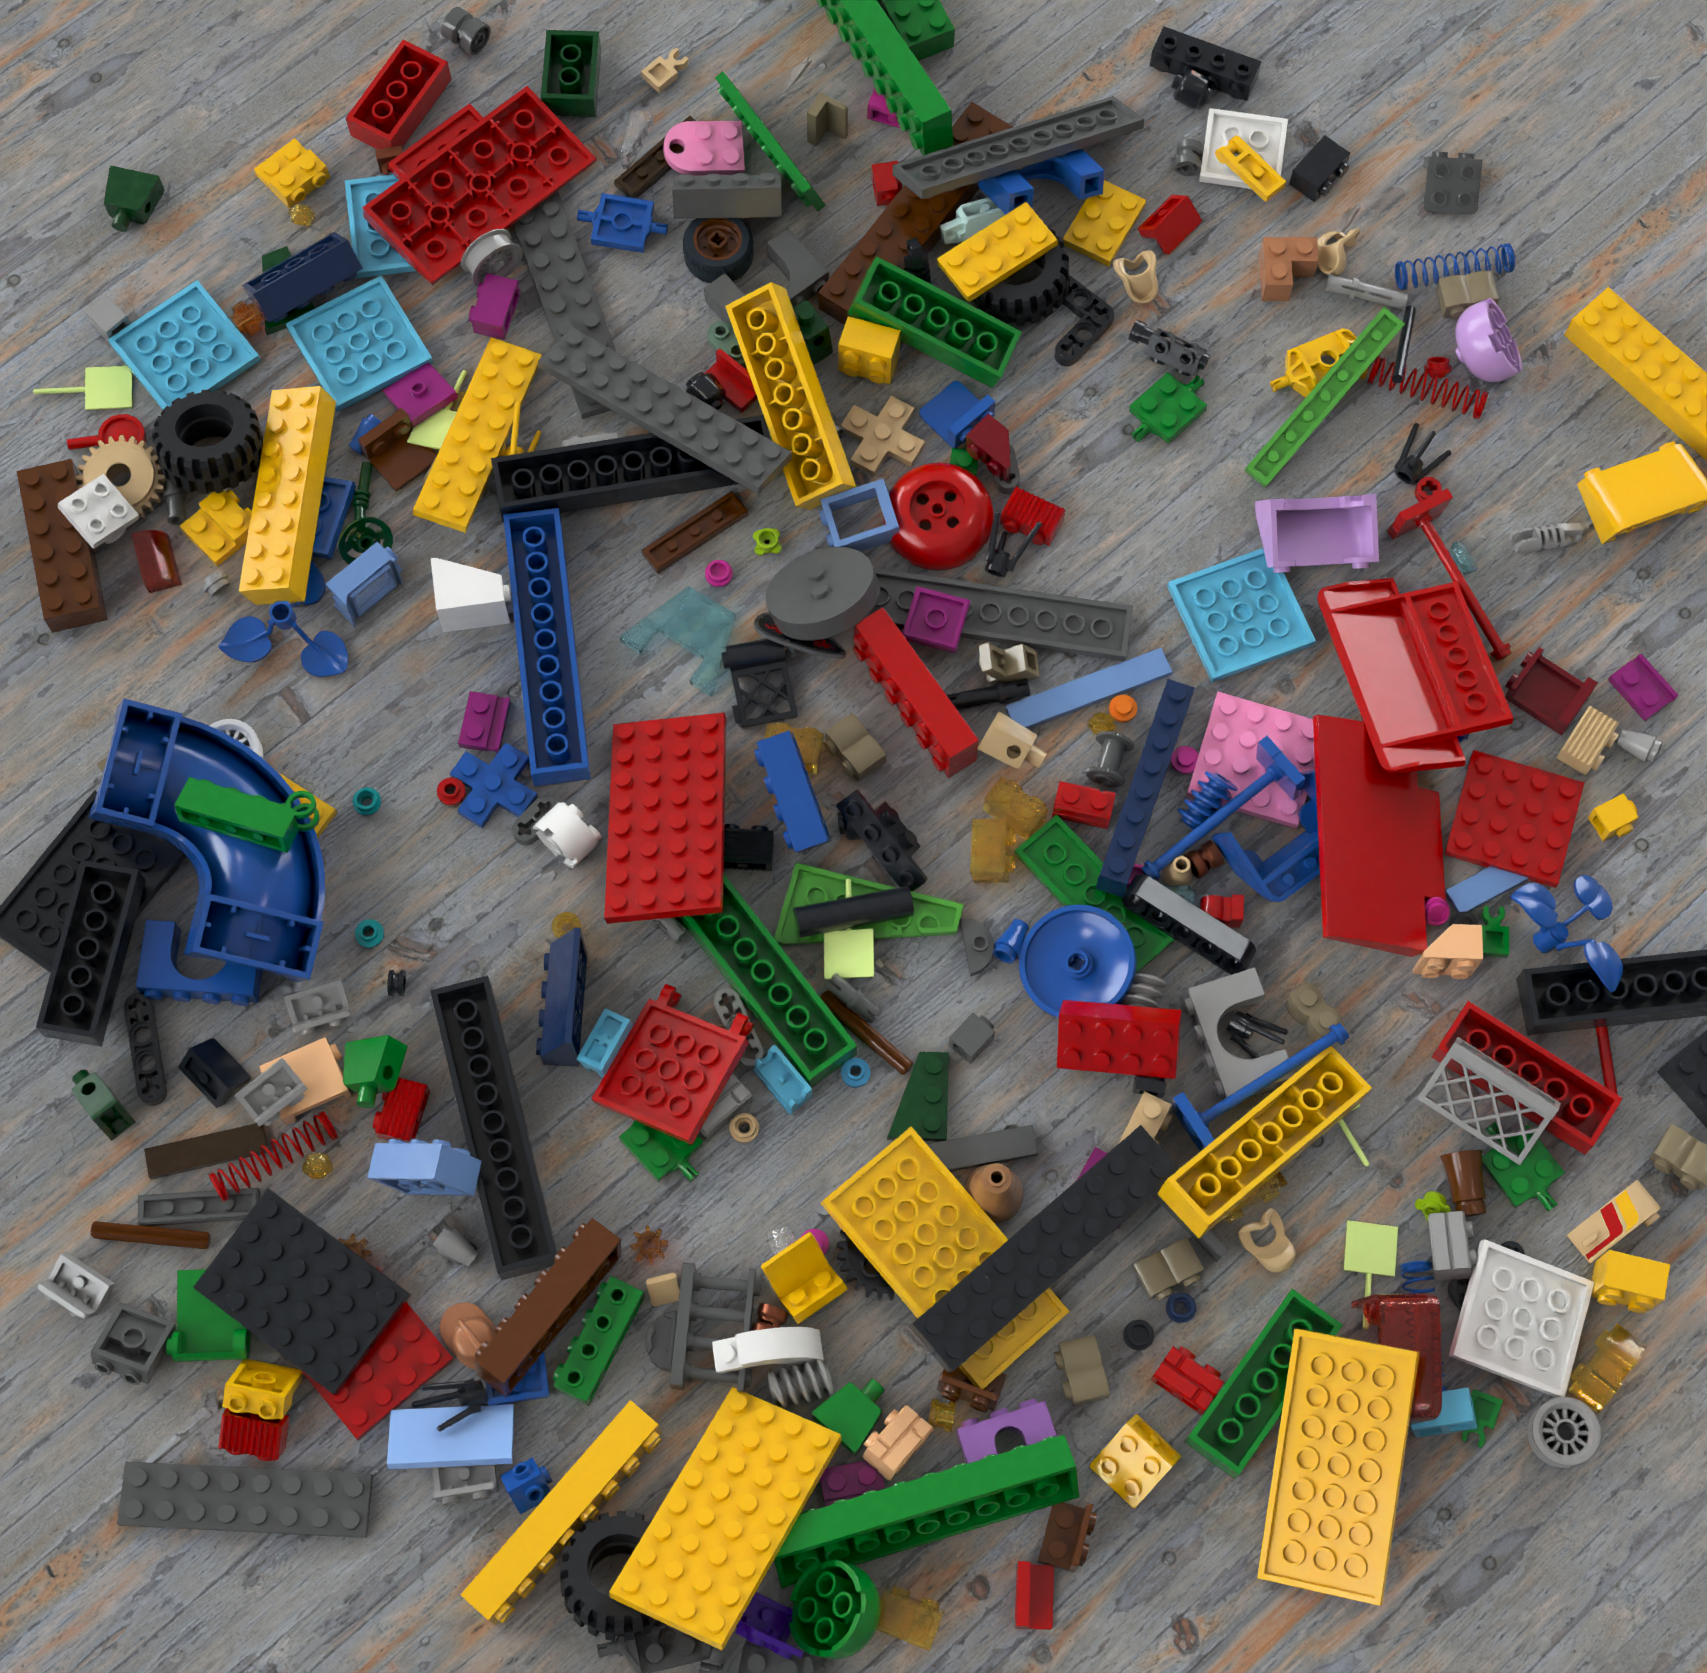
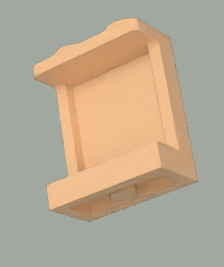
(320, 1073)

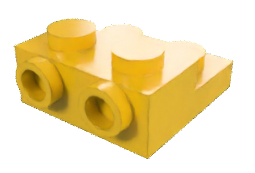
(292, 173)
(218, 526)
(261, 1389)

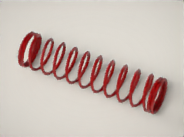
(1477, 410)
(219, 1185)

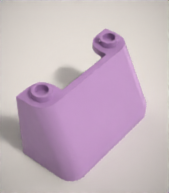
(1318, 531)

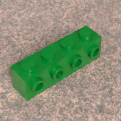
(599, 1340)

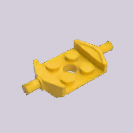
(1304, 362)

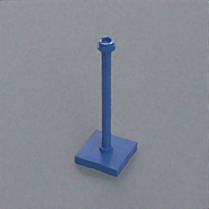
(1277, 769)
(1197, 1123)

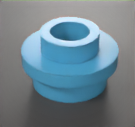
(855, 1081)

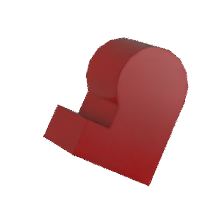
(1225, 909)

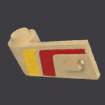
(1615, 1221)

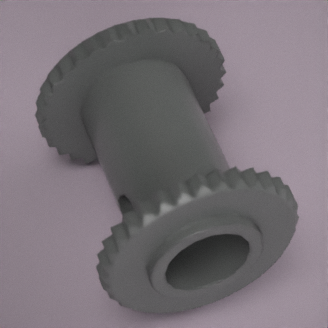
(1110, 758)

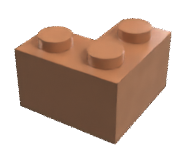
(1281, 261)

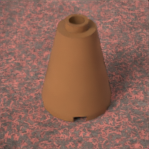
(995, 1191)

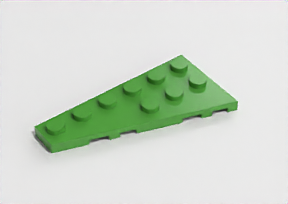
(815, 885)

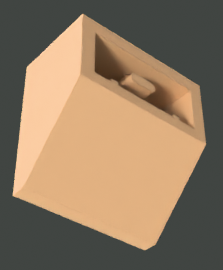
(1453, 953)

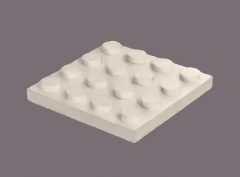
(1521, 1319)

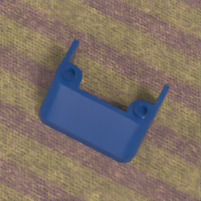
(1287, 868)

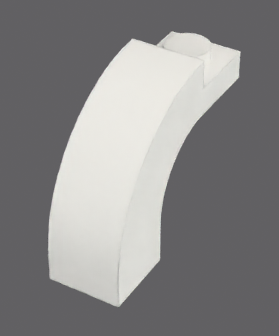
(766, 1347)

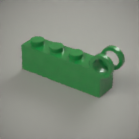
(245, 815)

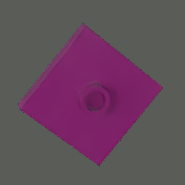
(421, 393)
(936, 619)

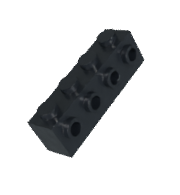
(1224, 68)

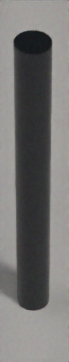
(1403, 346)

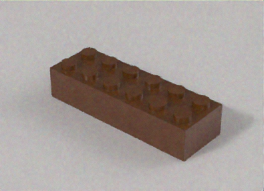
(61, 556)
(548, 1307)

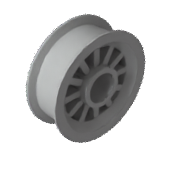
(491, 254)
(1577, 1409)

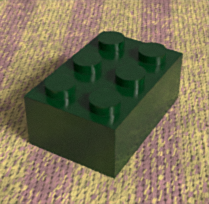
(571, 72)

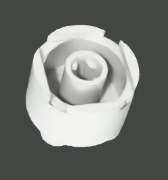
(566, 833)

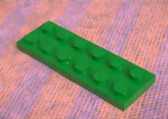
(768, 143)
(1071, 875)

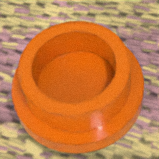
(1123, 708)

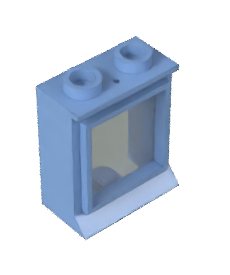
(365, 582)

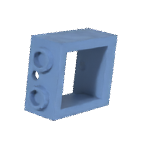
(853, 496)

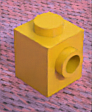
(1614, 817)

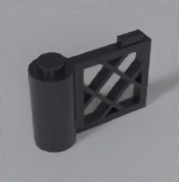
(751, 660)

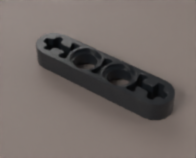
(148, 1048)

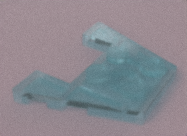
(695, 625)

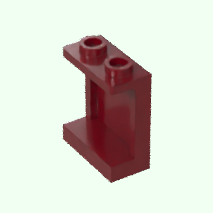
(1548, 691)

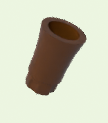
(1466, 1181)

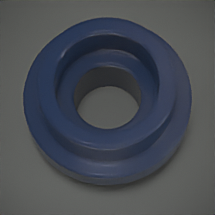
(1185, 1299)

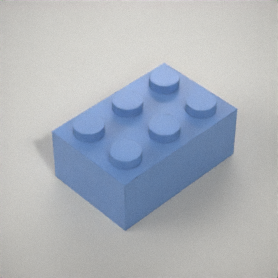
(424, 1168)

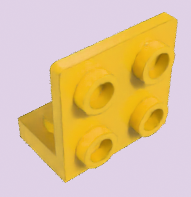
(803, 1278)
(1135, 1461)

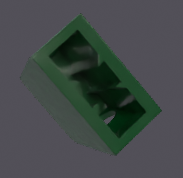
(131, 196)
(813, 331)
(101, 1103)

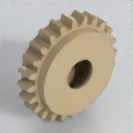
(126, 457)

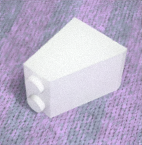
(469, 596)

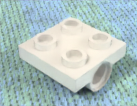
(98, 512)

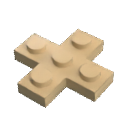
(882, 436)

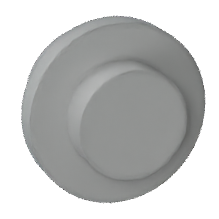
(216, 583)

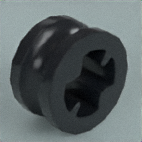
(396, 982)

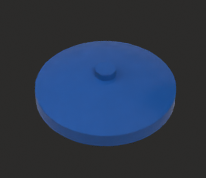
(1077, 957)

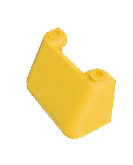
(1643, 491)

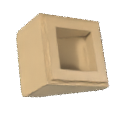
(663, 1289)

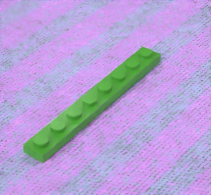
(1324, 397)

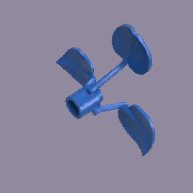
(249, 641)
(1540, 907)

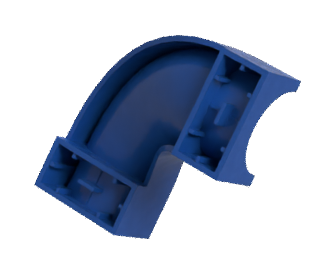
(252, 900)

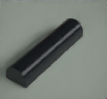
(853, 911)

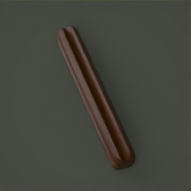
(867, 1033)
(150, 1235)

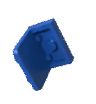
(955, 413)

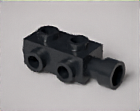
(1170, 352)

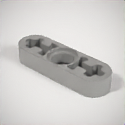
(737, 1006)

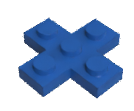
(493, 785)

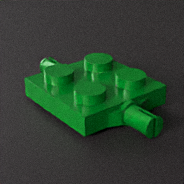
(1167, 408)
(660, 1152)
(1524, 1180)

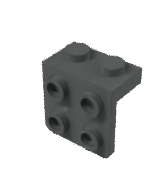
(1452, 183)

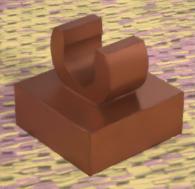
(385, 156)

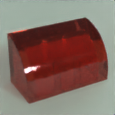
(156, 560)

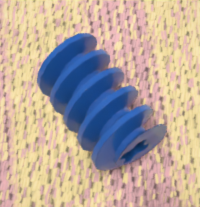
(1207, 799)

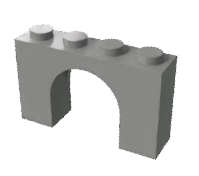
(1209, 1005)

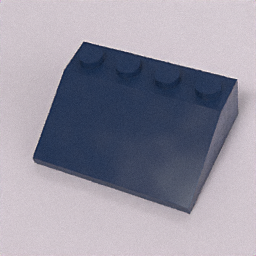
(564, 1000)

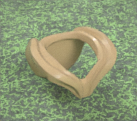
(1332, 256)
(1140, 287)
(1277, 1255)

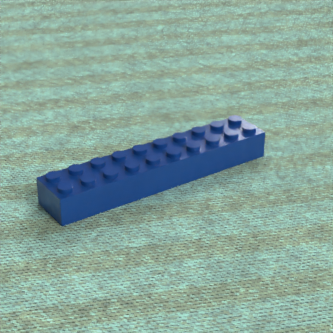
(546, 647)

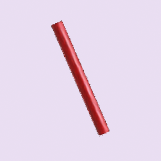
(1606, 1059)

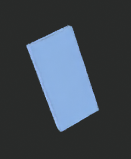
(475, 1440)

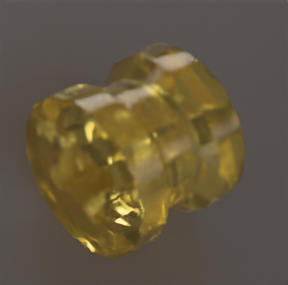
(942, 1414)

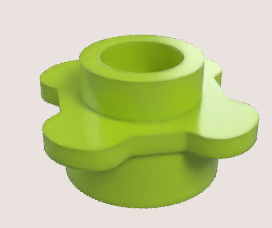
(764, 534)
(1432, 1203)

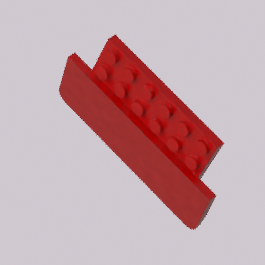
(1413, 670)

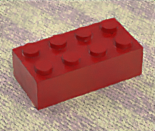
(399, 97)
(1118, 1039)

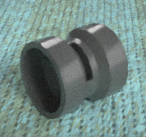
(1189, 155)

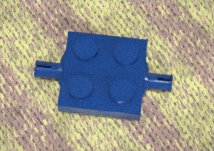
(622, 222)

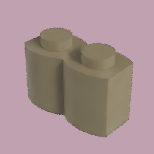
(1462, 291)
(854, 747)
(1309, 1009)
(1682, 1156)
(1168, 1269)
(1082, 1371)

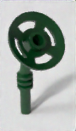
(363, 536)

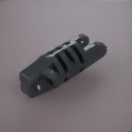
(917, 261)

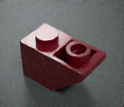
(991, 445)

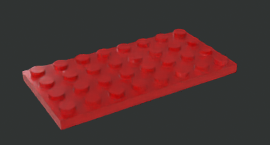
(666, 819)

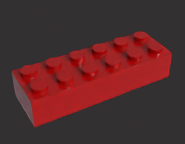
(915, 693)
(1584, 1102)

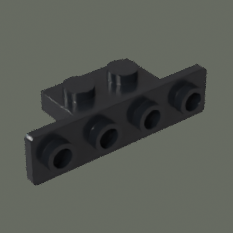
(885, 838)

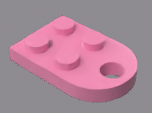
(707, 146)

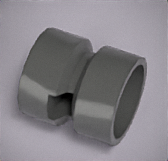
(465, 30)

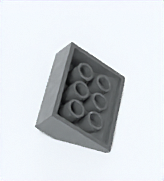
(727, 195)

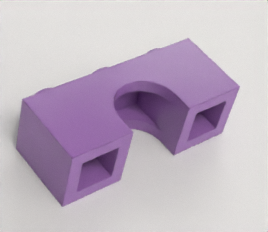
(1030, 1422)

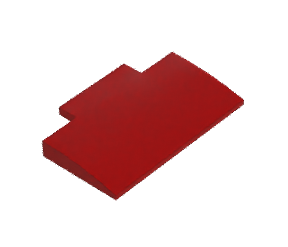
(473, 180)
(1374, 843)

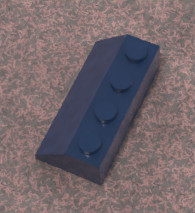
(303, 277)

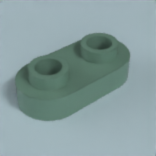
(726, 342)

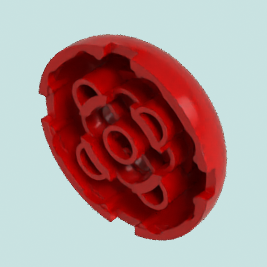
(940, 545)

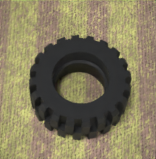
(1034, 298)
(203, 417)
(586, 1548)

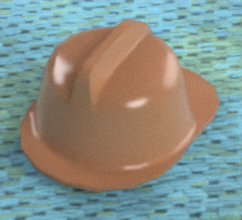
(465, 1330)

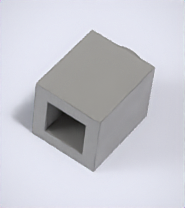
(107, 317)

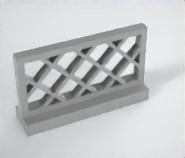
(1503, 1079)

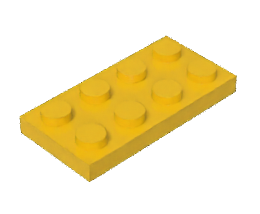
(997, 252)

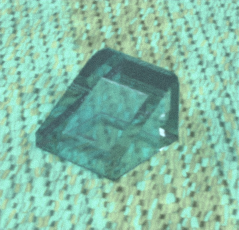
(1462, 558)

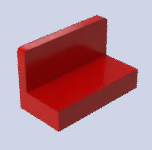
(1171, 222)
(735, 380)
(1034, 1596)

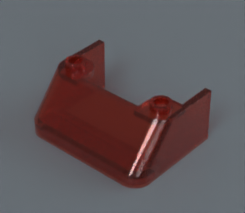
(1411, 1324)

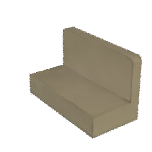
(826, 116)

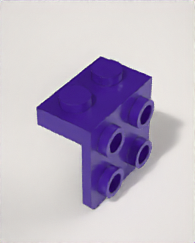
(767, 1626)

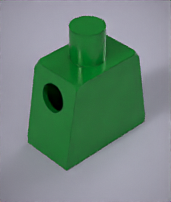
(372, 1067)
(851, 1413)

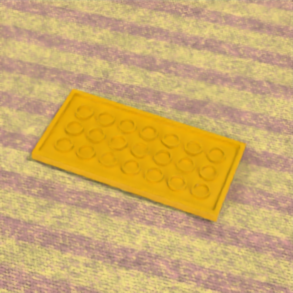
(927, 1238)
(1338, 1466)
(726, 1518)

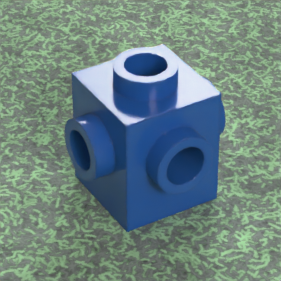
(527, 1484)

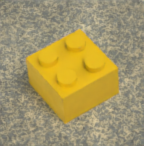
(868, 350)
(1629, 1281)

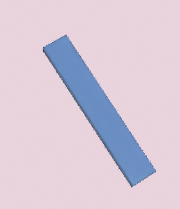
(1090, 689)

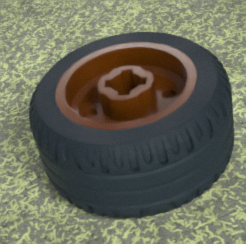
(718, 248)

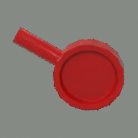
(114, 426)

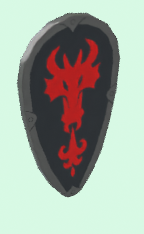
(824, 647)

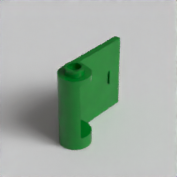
(203, 1327)

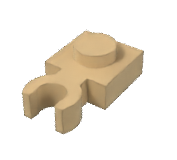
(664, 72)

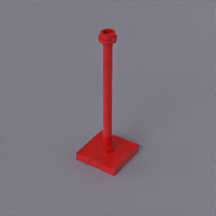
(1421, 516)

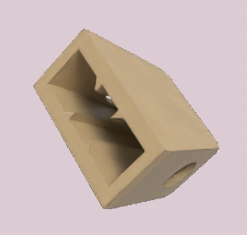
(1005, 736)

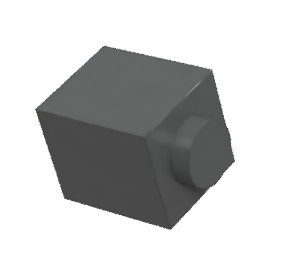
(972, 1037)

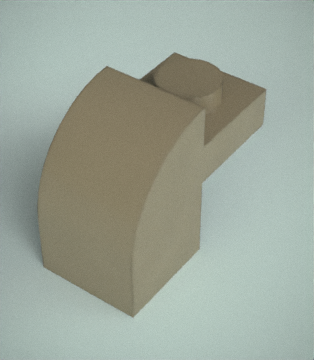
(1008, 664)

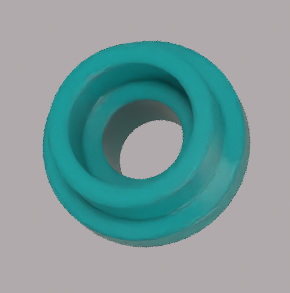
(363, 794)
(375, 939)

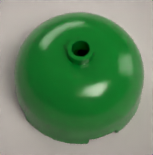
(834, 1610)

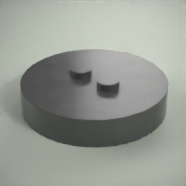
(822, 593)

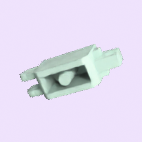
(970, 220)

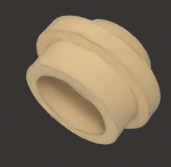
(737, 1121)

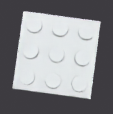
(1262, 133)

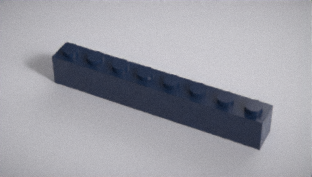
(1145, 788)

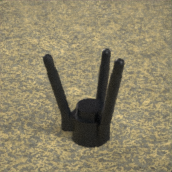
(1410, 468)
(997, 559)
(1245, 1025)
(470, 1394)

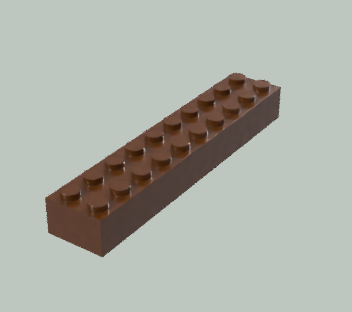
(905, 219)

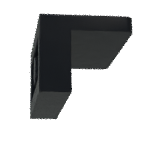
(213, 1071)

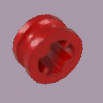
(1430, 482)

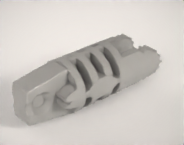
(1546, 537)

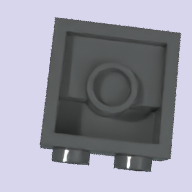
(132, 1344)

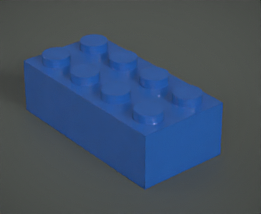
(793, 792)

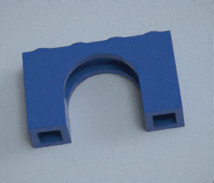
(1073, 170)
(160, 976)

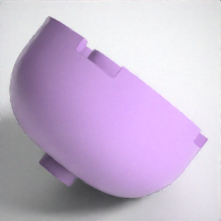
(1487, 343)

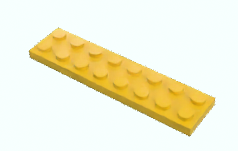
(477, 435)

